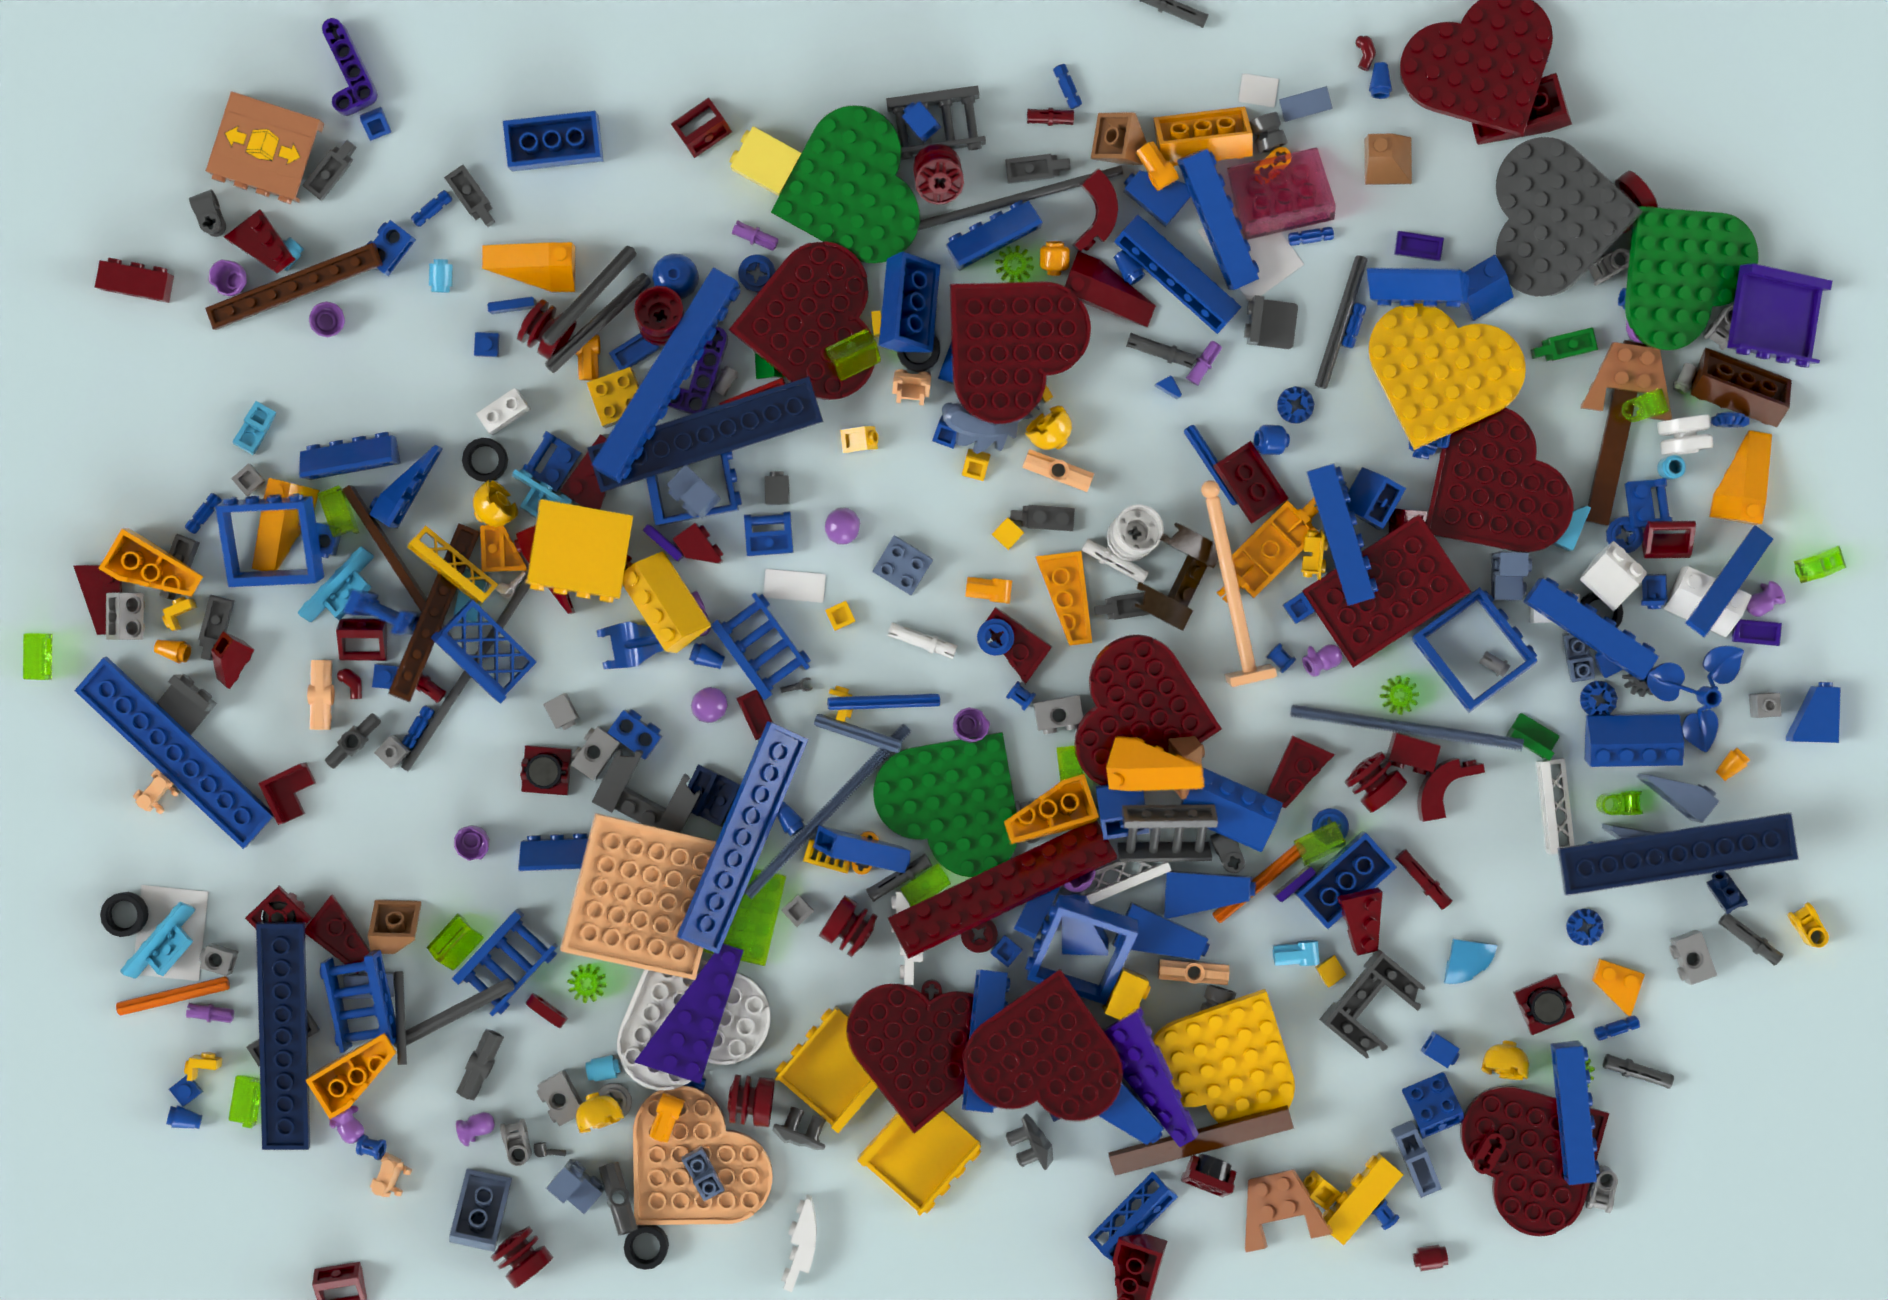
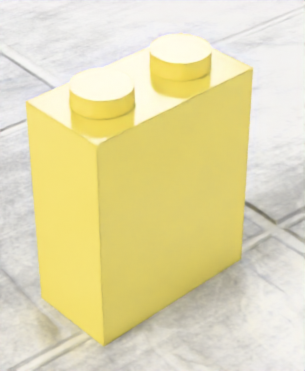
(764, 160)

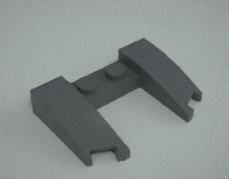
(615, 795)
(1342, 1016)

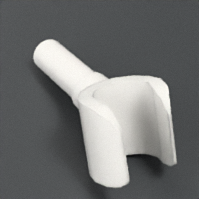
(507, 591)

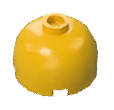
(1050, 430)
(492, 505)
(1506, 1061)
(597, 1112)

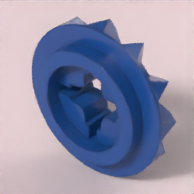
(749, 264)
(1285, 408)
(1730, 420)
(1633, 541)
(993, 647)
(1595, 688)
(1334, 815)
(1575, 922)

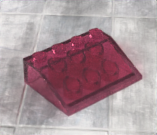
(1281, 195)

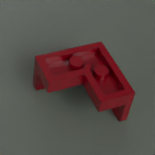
(282, 789)

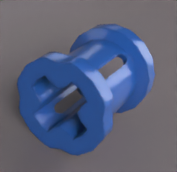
(1281, 658)
(1021, 695)
(377, 1151)
(1385, 1215)

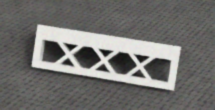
(1549, 806)
(1125, 883)

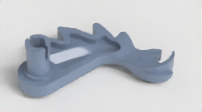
(971, 429)

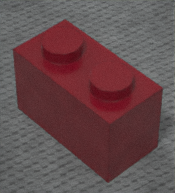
(1412, 752)

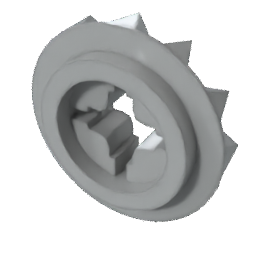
(618, 1092)

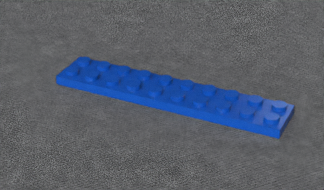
(174, 752)
(742, 837)

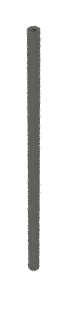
(1009, 200)
(462, 681)

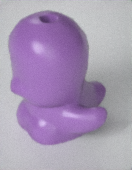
(1765, 601)
(1325, 659)
(476, 1125)
(348, 1126)

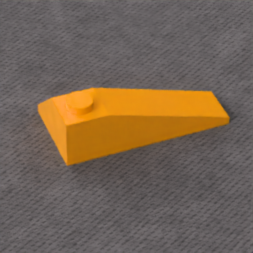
(537, 264)
(1745, 483)
(278, 527)
(146, 564)
(1144, 767)
(1056, 811)
(348, 1076)

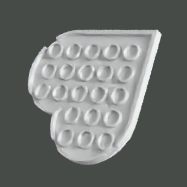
(738, 1036)

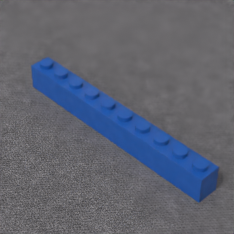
(666, 375)

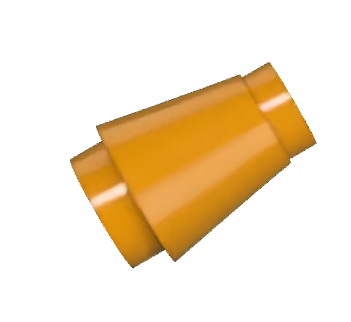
(174, 650)
(1732, 764)

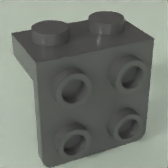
(1271, 323)
(186, 702)

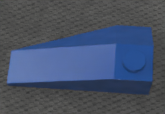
(397, 498)

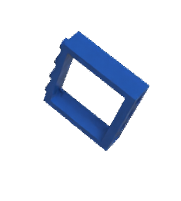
(734, 497)
(305, 507)
(1500, 619)
(1093, 915)

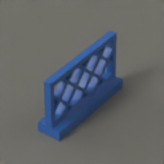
(466, 660)

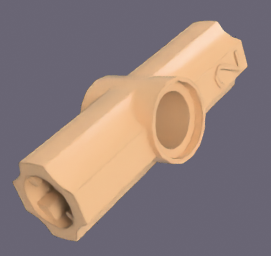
(1072, 476)
(321, 694)
(1178, 971)

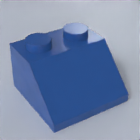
(1487, 287)

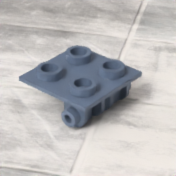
(902, 565)

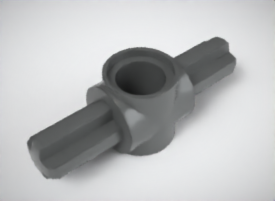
(344, 749)

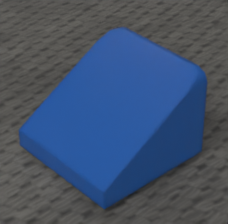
(375, 123)
(1169, 386)
(944, 434)
(1605, 666)

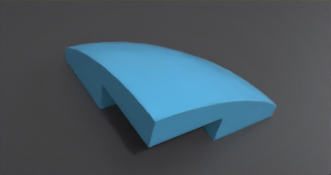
(1467, 960)

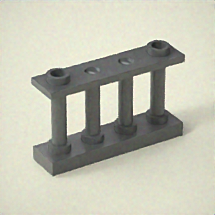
(944, 100)
(1166, 817)

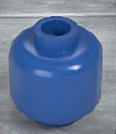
(1271, 439)

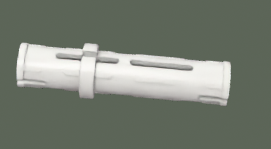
(1106, 556)
(921, 640)

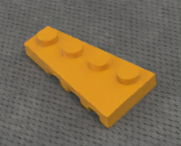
(1067, 589)

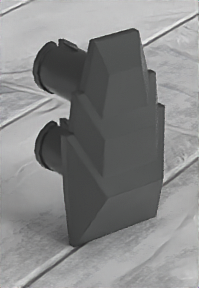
(789, 1134)
(1041, 1147)

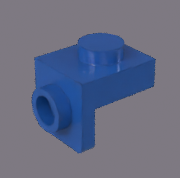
(1654, 591)

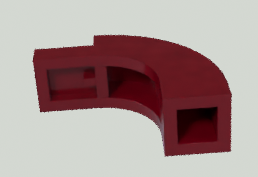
(1106, 207)
(1433, 787)

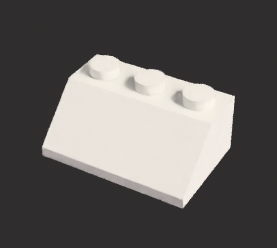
(1689, 590)

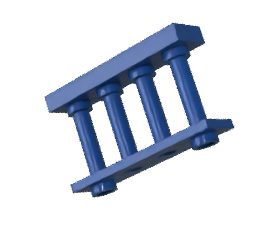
(366, 604)
(738, 648)
(499, 940)
(377, 987)

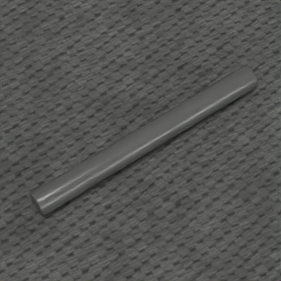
(400, 1018)

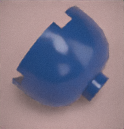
(677, 274)

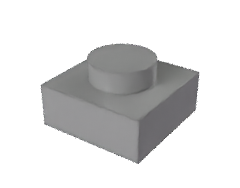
(248, 479)
(797, 910)

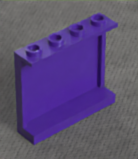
(1776, 314)

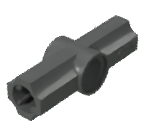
(480, 1064)
(621, 1213)

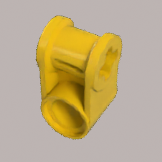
(1806, 922)

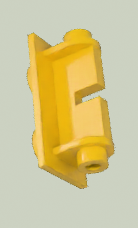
(1316, 544)

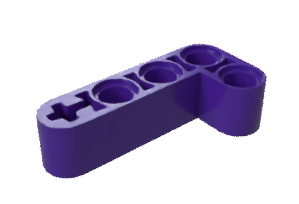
(346, 64)
(701, 369)

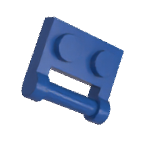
(558, 465)
(1641, 502)
(770, 541)

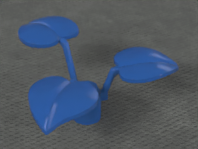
(1666, 683)

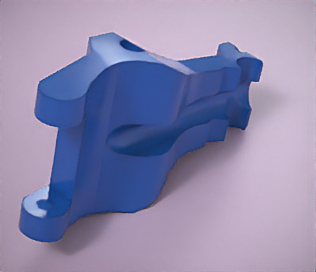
(630, 644)

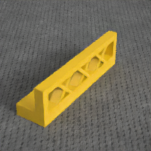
(450, 573)

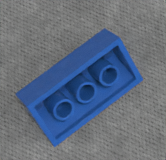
(993, 235)
(1418, 286)
(909, 304)
(348, 457)
(1633, 740)
(1240, 811)
(552, 853)

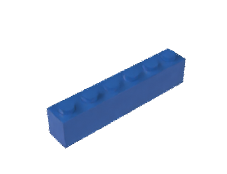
(1218, 219)
(1177, 274)
(1341, 534)
(1590, 628)
(987, 1001)
(1574, 1112)

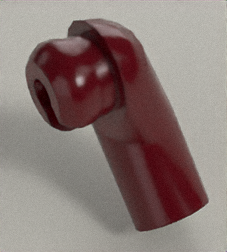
(1368, 50)
(353, 681)

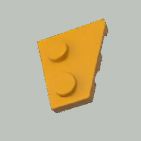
(499, 551)
(1619, 984)

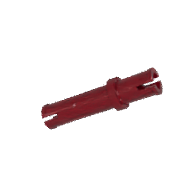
(1424, 879)

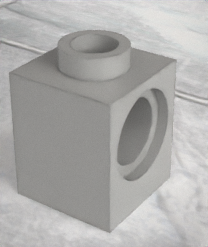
(1765, 705)
(561, 711)
(392, 751)
(228, 959)

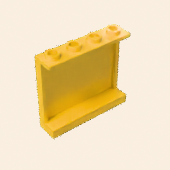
(579, 550)
(827, 1072)
(922, 1162)

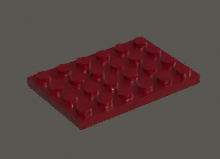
(1412, 584)

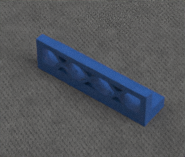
(1151, 1208)

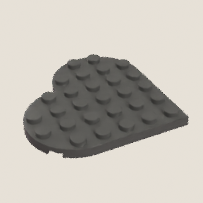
(1558, 216)

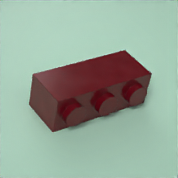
(134, 280)

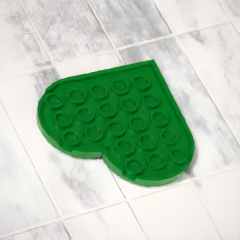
(850, 187)
(1680, 270)
(953, 798)

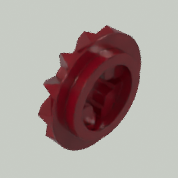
(980, 945)

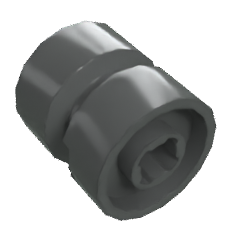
(1267, 132)
(1216, 995)

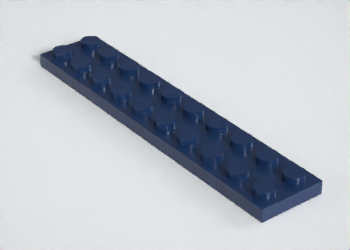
(721, 431)
(1677, 853)
(283, 1035)

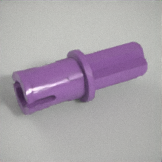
(754, 235)
(1204, 363)
(210, 1013)

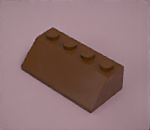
(1741, 387)

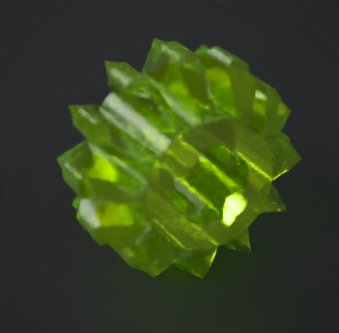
(1020, 257)
(1403, 687)
(578, 983)

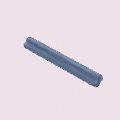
(858, 733)

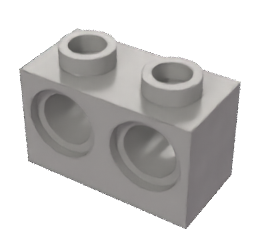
(119, 616)

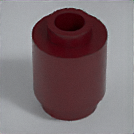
(1430, 1257)

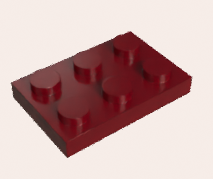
(1250, 482)

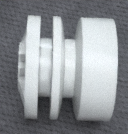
(1145, 527)

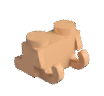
(911, 385)
(155, 792)
(388, 1176)

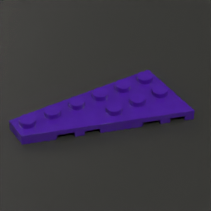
(690, 1029)
(1150, 1075)

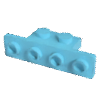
(537, 492)
(338, 588)
(163, 945)

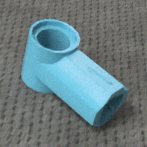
(1303, 953)

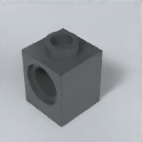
(777, 488)

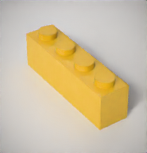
(1362, 1197)

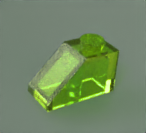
(1819, 564)

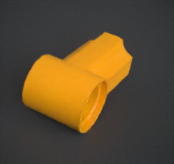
(1159, 170)
(588, 359)
(995, 590)
(667, 1113)

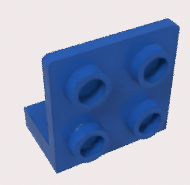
(1433, 1105)

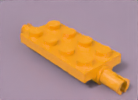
(1272, 547)

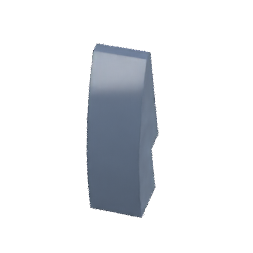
(1416, 1158)

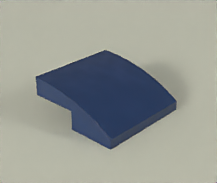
(716, 794)

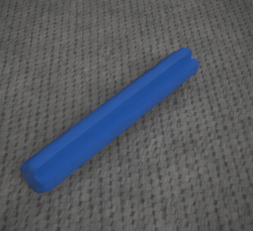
(1207, 457)

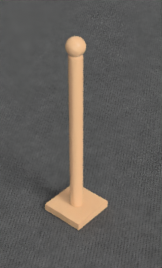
(1249, 671)

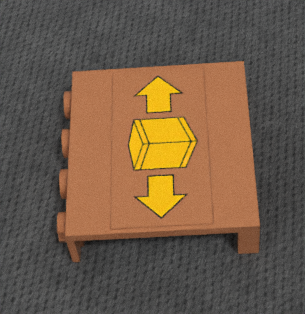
(263, 147)

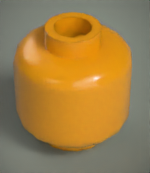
(1054, 257)

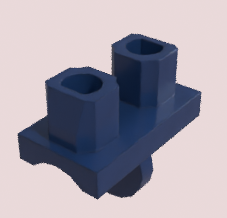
(1726, 892)

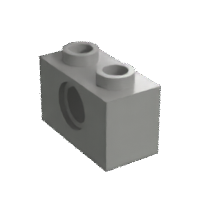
(1045, 709)
(593, 766)
(1702, 967)
(560, 1084)

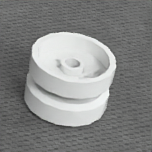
(1685, 435)

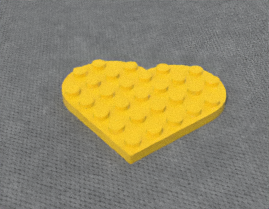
(1443, 373)
(1229, 1058)

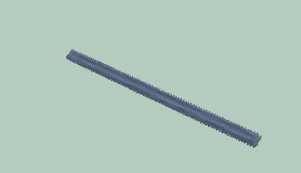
(1408, 727)
(824, 814)

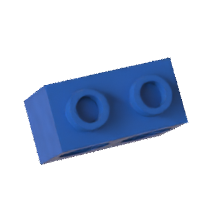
(920, 120)
(393, 251)
(632, 738)

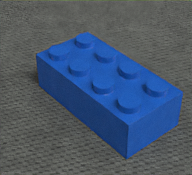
(553, 141)
(1353, 869)

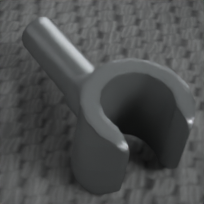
(797, 686)
(541, 1151)

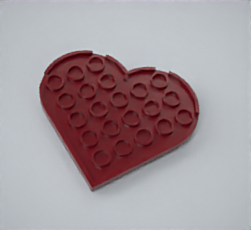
(1484, 66)
(805, 309)
(1010, 341)
(1496, 490)
(1138, 695)
(912, 1047)
(1045, 1052)
(1529, 1173)

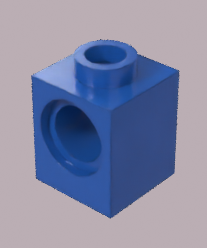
(332, 548)
(1440, 1050)

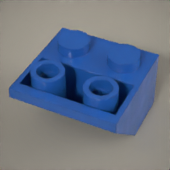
(1374, 497)
(1110, 809)

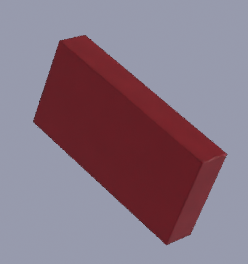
(754, 712)

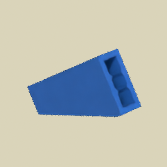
(861, 849)
(1200, 892)
(1164, 936)
(1133, 1117)

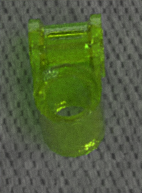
(1649, 405)
(1623, 803)

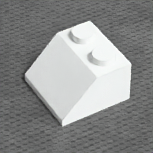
(1613, 575)

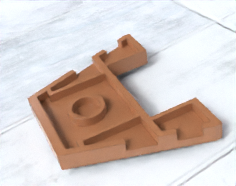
(1628, 369)
(1279, 1198)

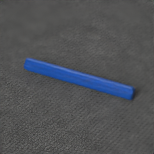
(885, 701)

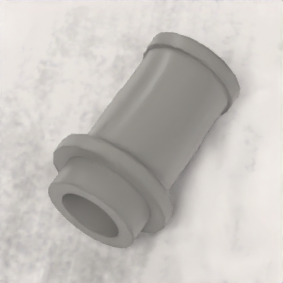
(1685, 378)
(725, 380)
(1494, 664)

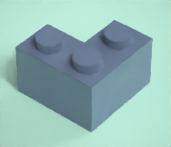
(693, 491)
(1508, 575)
(576, 1186)

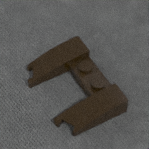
(1174, 607)

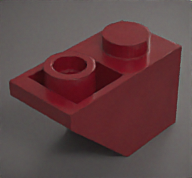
(696, 546)
(229, 658)

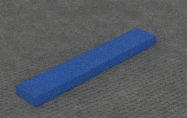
(1729, 581)

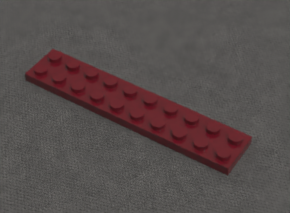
(1001, 888)

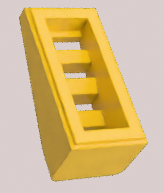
(808, 854)

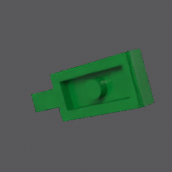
(1567, 345)

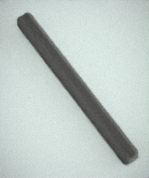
(589, 295)
(1341, 322)
(598, 323)
(458, 1010)

